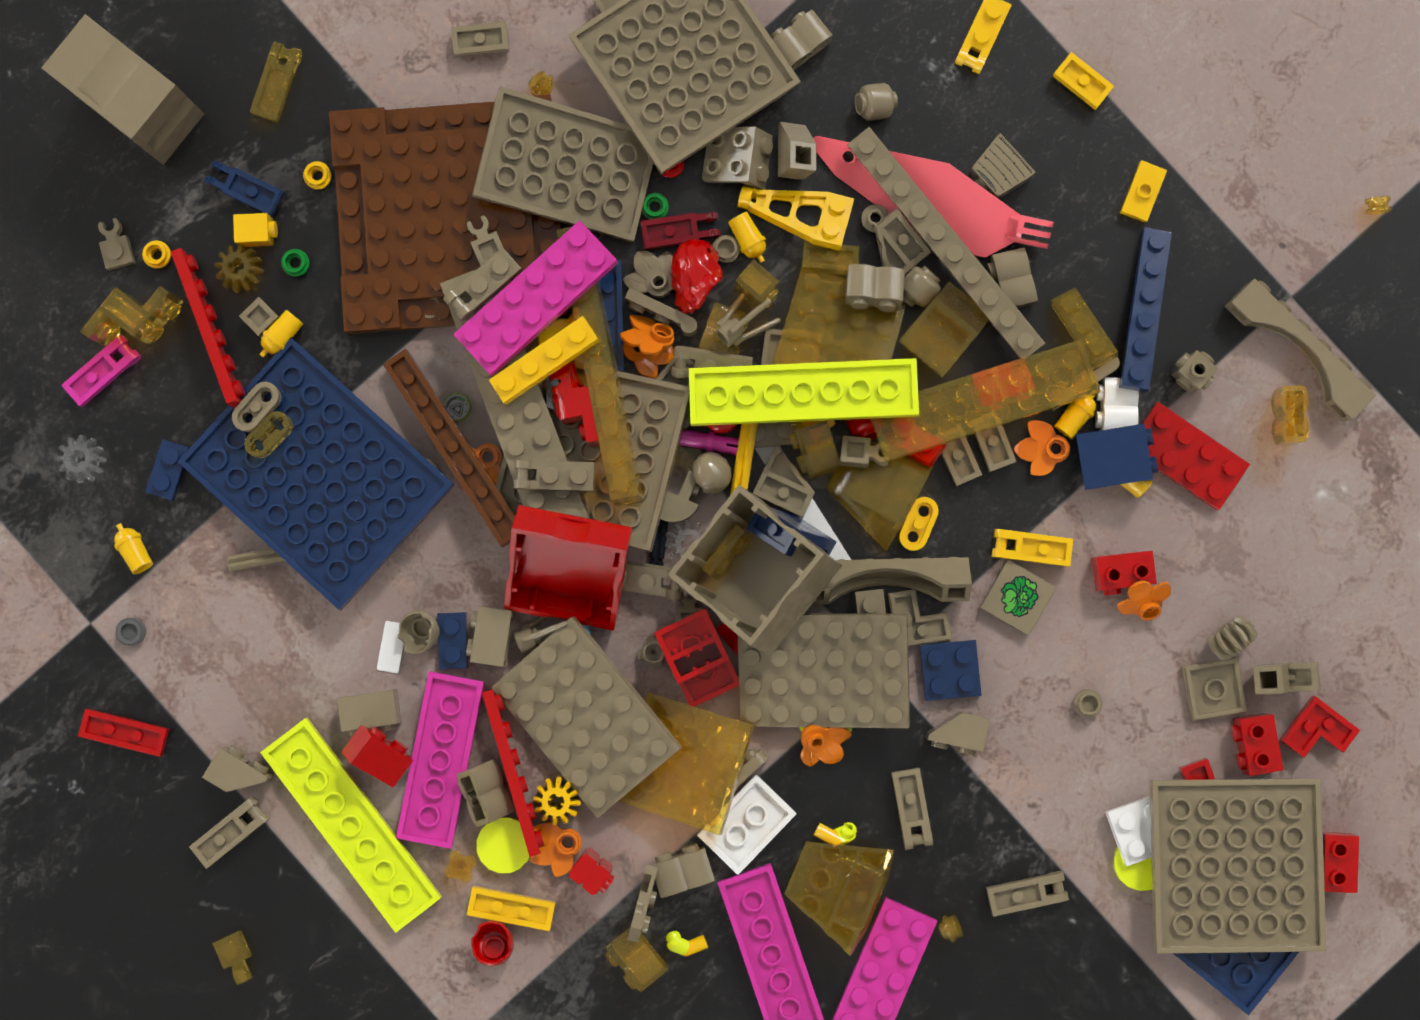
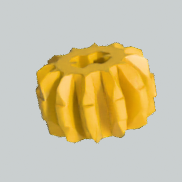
(554, 810)

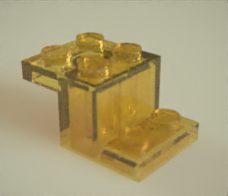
(126, 312)
(944, 329)

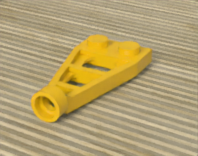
(832, 223)

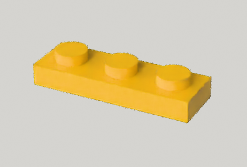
(511, 908)

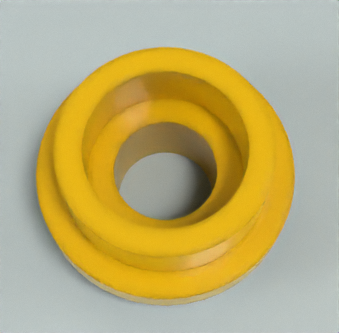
(309, 173)
(149, 251)

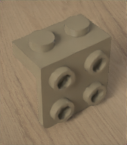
(739, 158)

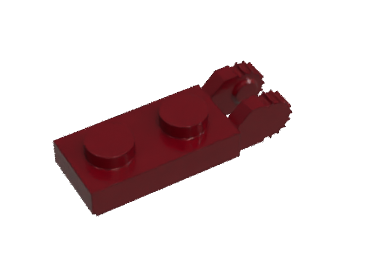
(677, 230)

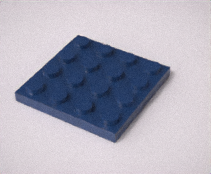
(1241, 975)

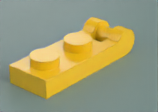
(983, 33)
(1033, 547)

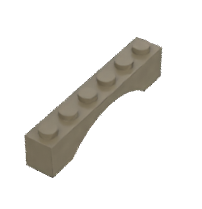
(1341, 388)
(939, 577)

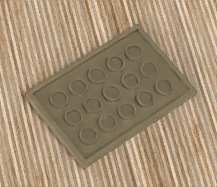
(563, 165)
(830, 674)
(586, 717)

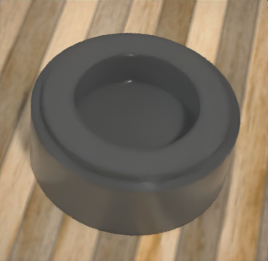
(130, 631)

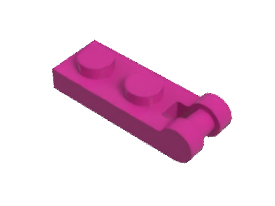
(100, 371)

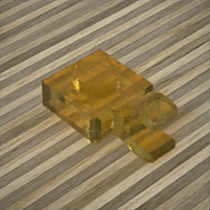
(233, 952)

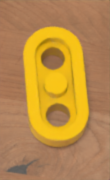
(920, 525)

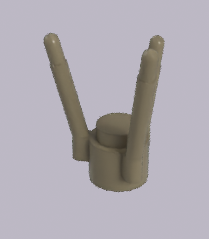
(731, 331)
(530, 637)

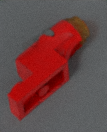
(571, 401)

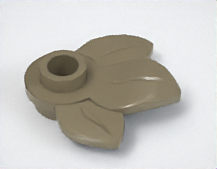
(648, 271)

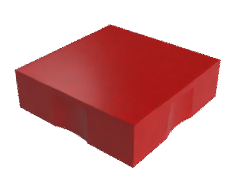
(566, 567)

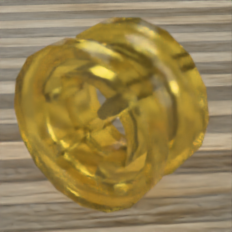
(1378, 205)

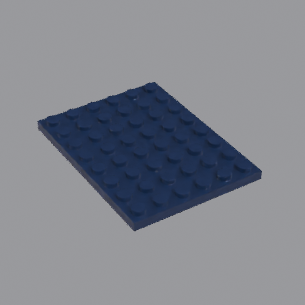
(334, 489)

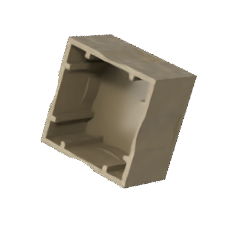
(123, 89)
(764, 588)

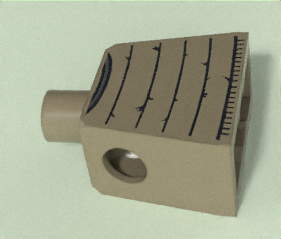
(1001, 168)

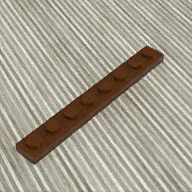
(452, 445)

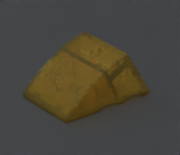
(880, 494)
(840, 888)

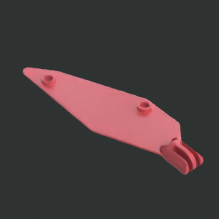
(970, 210)

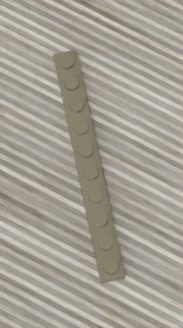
(945, 244)

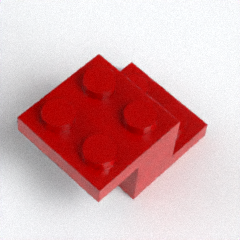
(697, 658)

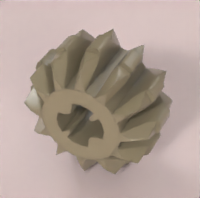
(1232, 637)

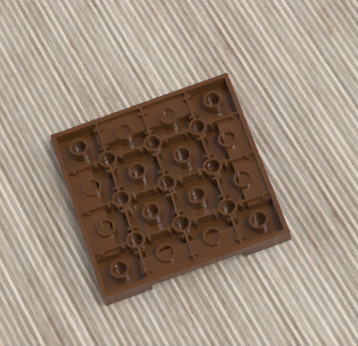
(407, 208)

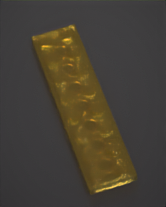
(990, 400)

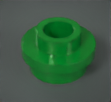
(655, 198)
(287, 259)

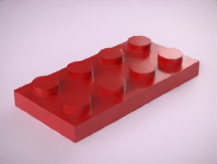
(1193, 457)

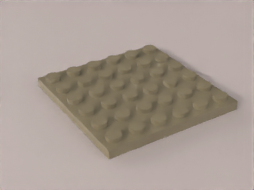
(683, 70)
(655, 422)
(1237, 865)

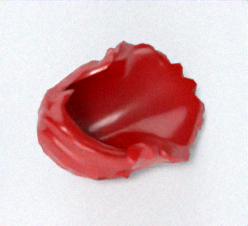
(694, 274)

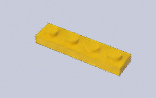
(544, 360)

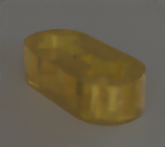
(273, 439)

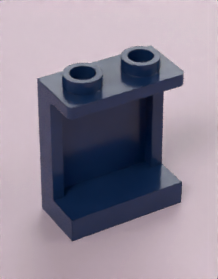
(1116, 456)
(782, 540)

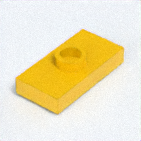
(1143, 191)

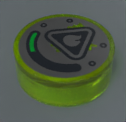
(458, 406)

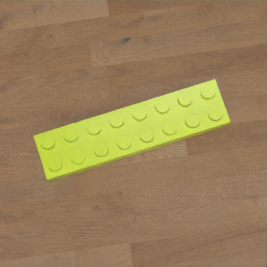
(803, 392)
(351, 824)

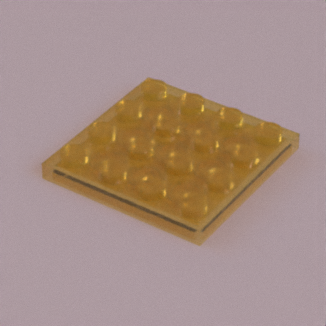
(829, 330)
(701, 776)

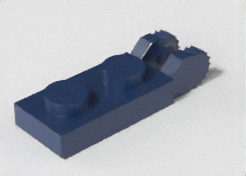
(247, 189)

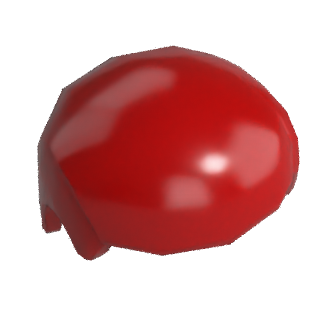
(492, 943)

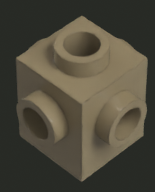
(1186, 375)

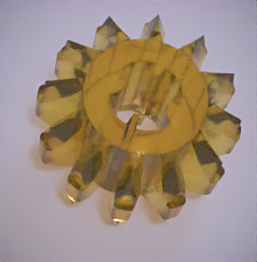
(233, 260)

